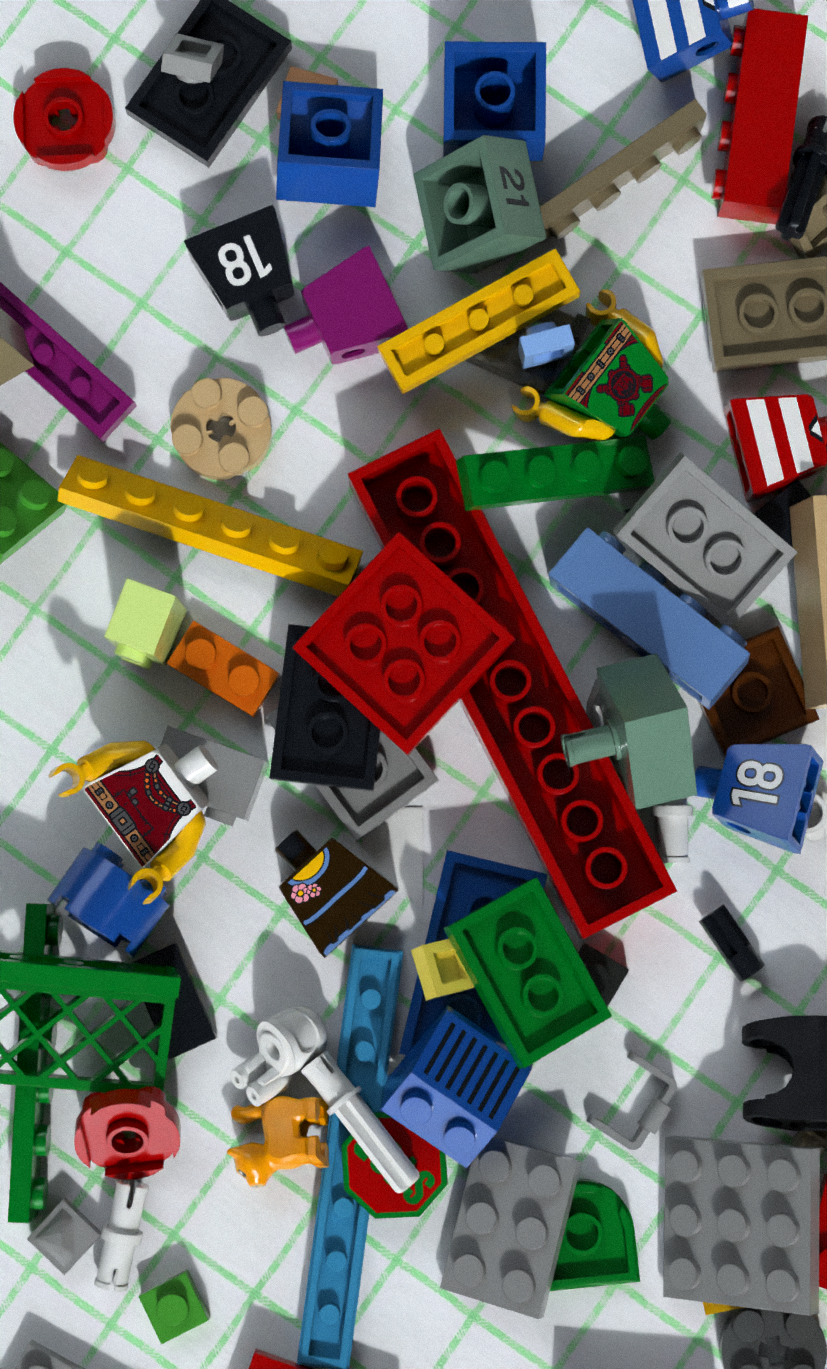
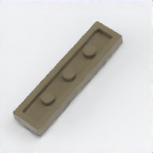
(634, 161)

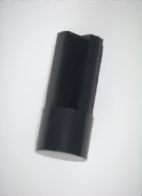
(732, 943)

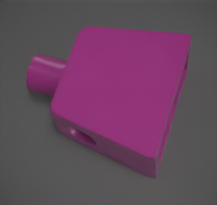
(347, 311)

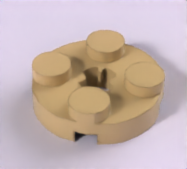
(208, 402)

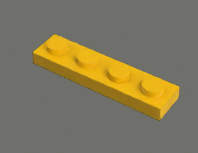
(478, 321)

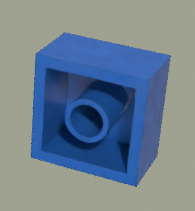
(495, 93)

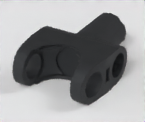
(804, 1099)

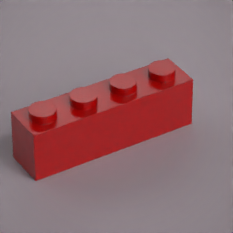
(761, 115)

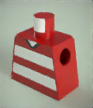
(775, 441)

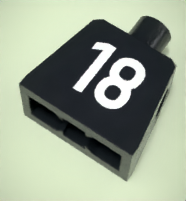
(246, 268)

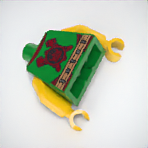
(608, 381)

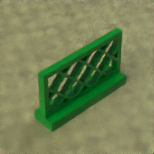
(86, 979)

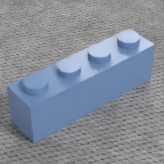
(650, 617)

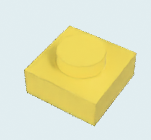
(440, 969)

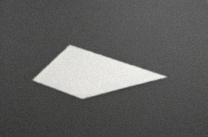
(397, 851)

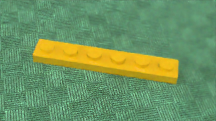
(209, 526)

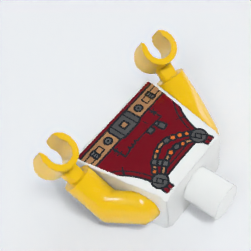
(147, 802)

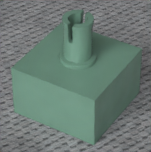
(642, 733)

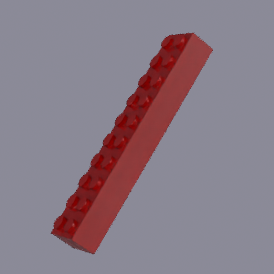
(524, 701)

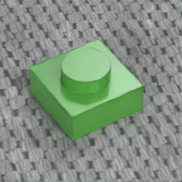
(174, 1306)

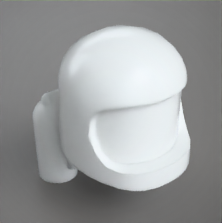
(285, 1046)

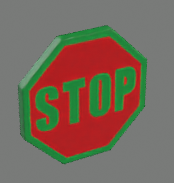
(372, 1190)

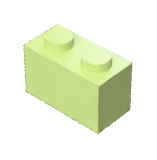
(145, 624)

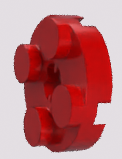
(72, 148)
(141, 1110)

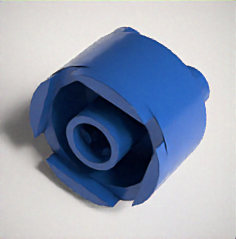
(101, 900)

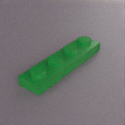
(554, 473)

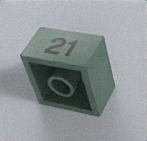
(479, 205)

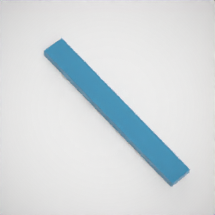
(341, 1220)

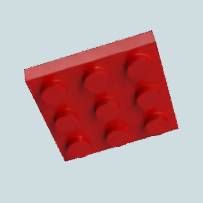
(403, 643)

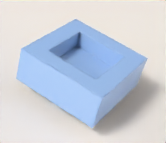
(545, 344)

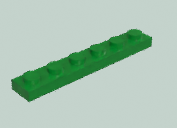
(30, 1136)

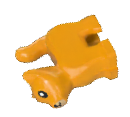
(286, 1139)

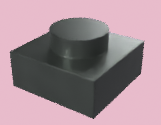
(604, 971)

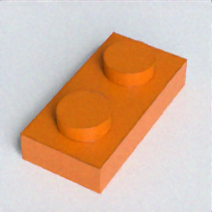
(223, 669)

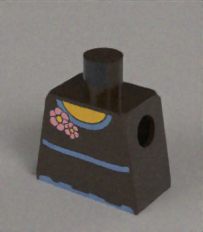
(330, 890)

